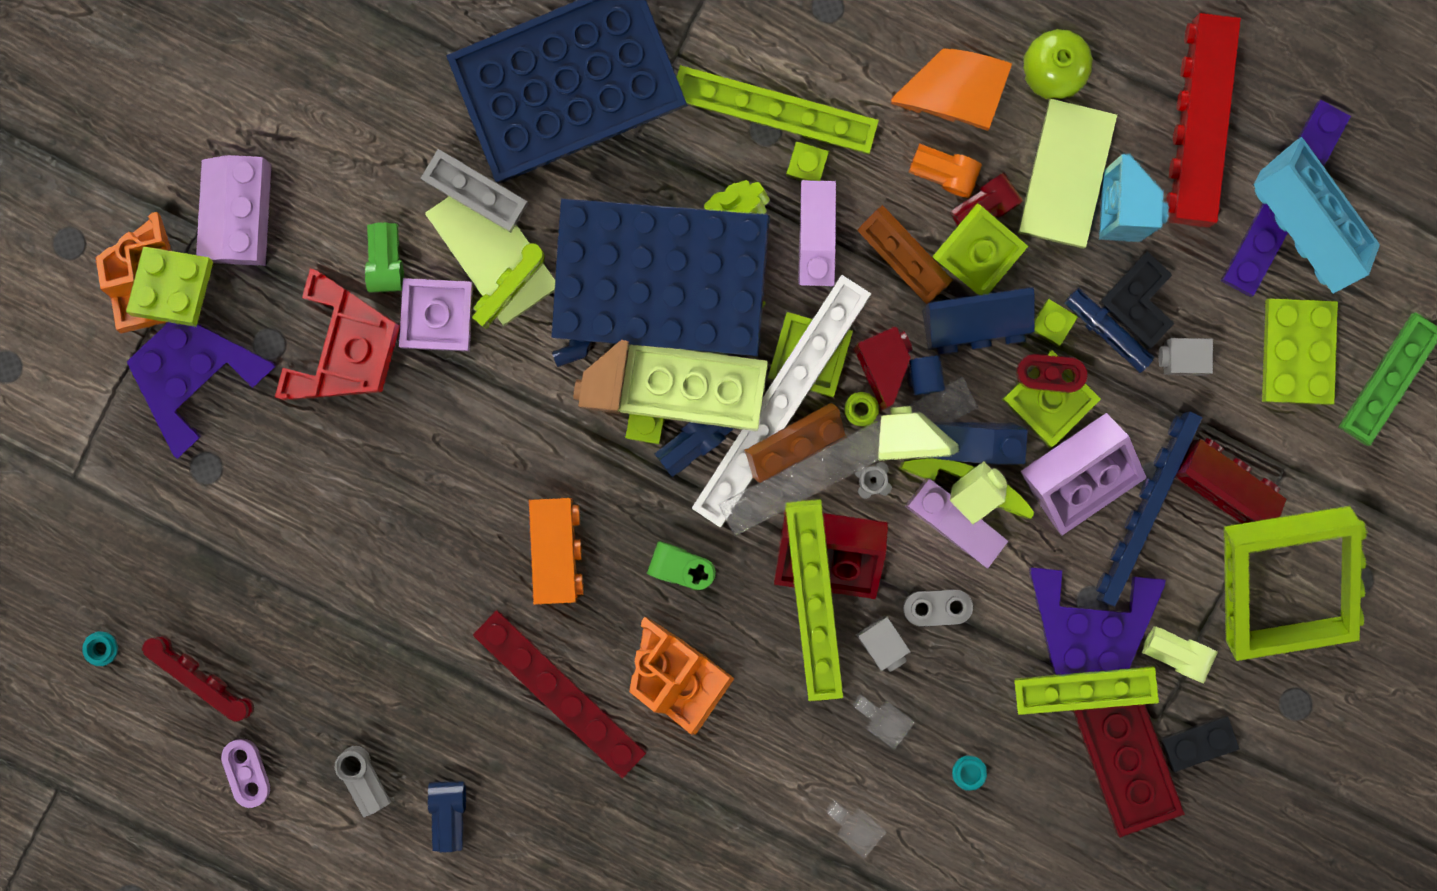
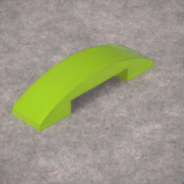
(929, 468)

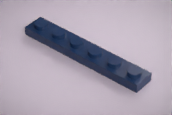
(1153, 494)

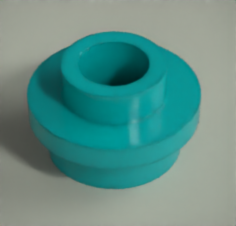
(90, 652)

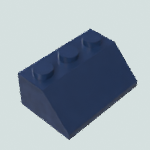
(979, 320)

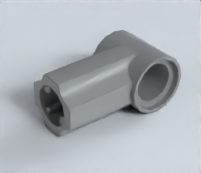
(363, 784)

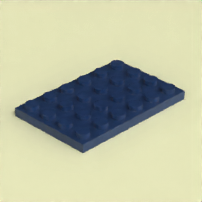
(565, 83)
(660, 276)

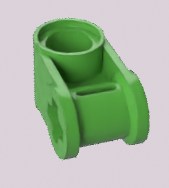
(675, 565)

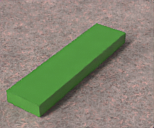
(1390, 379)

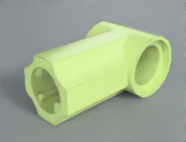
(1186, 656)

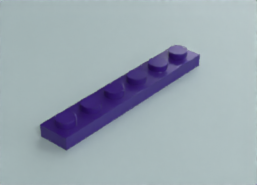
(1264, 234)

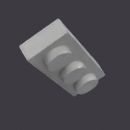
(474, 190)

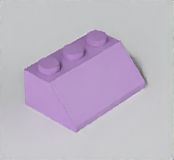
(234, 209)
(1084, 473)

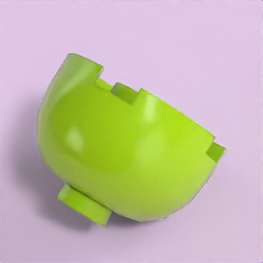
(1057, 64)

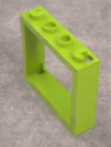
(1283, 532)

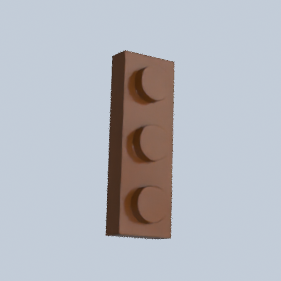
(904, 254)
(795, 442)

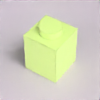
(979, 492)

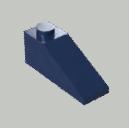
(986, 442)

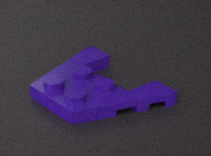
(177, 365)
(1092, 638)

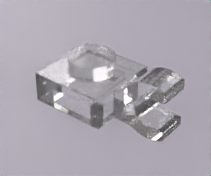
(886, 722)
(858, 829)

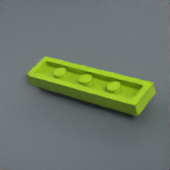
(1086, 690)

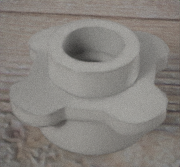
(881, 486)

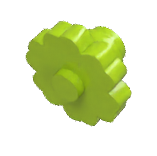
(740, 198)

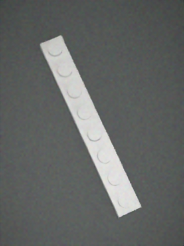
(785, 393)

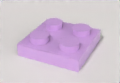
(436, 314)

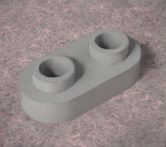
(938, 607)

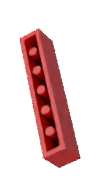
(1204, 120)

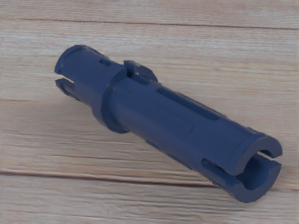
(1099, 321)

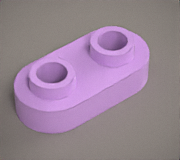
(242, 773)

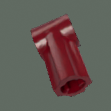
(996, 197)

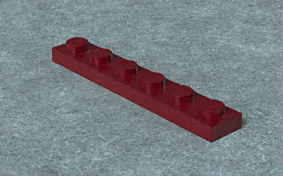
(559, 694)

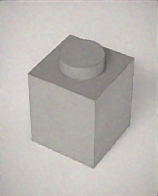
(1186, 356)
(884, 644)

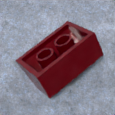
(1229, 483)
(854, 555)

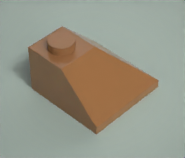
(603, 381)

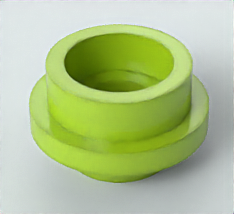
(869, 401)

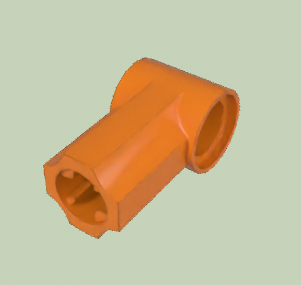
(954, 173)

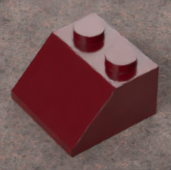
(884, 363)

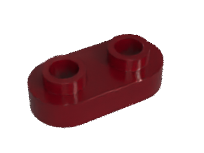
(1050, 373)

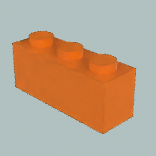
(555, 551)

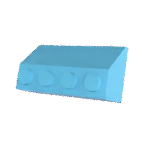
(1317, 216)

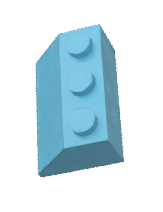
(1130, 202)

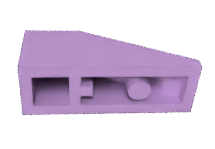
(817, 233)
(934, 507)

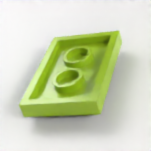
(1299, 351)

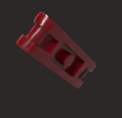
(186, 672)

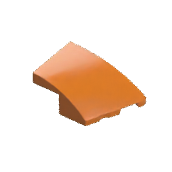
(957, 87)
(119, 266)
(676, 678)

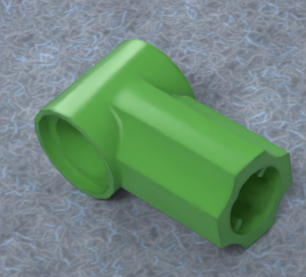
(384, 269)

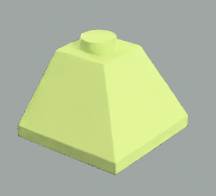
(912, 436)

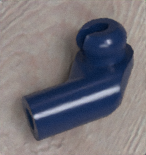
(574, 351)

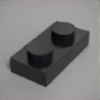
(1199, 743)

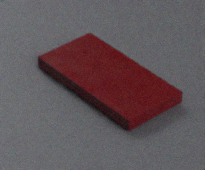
(1129, 767)

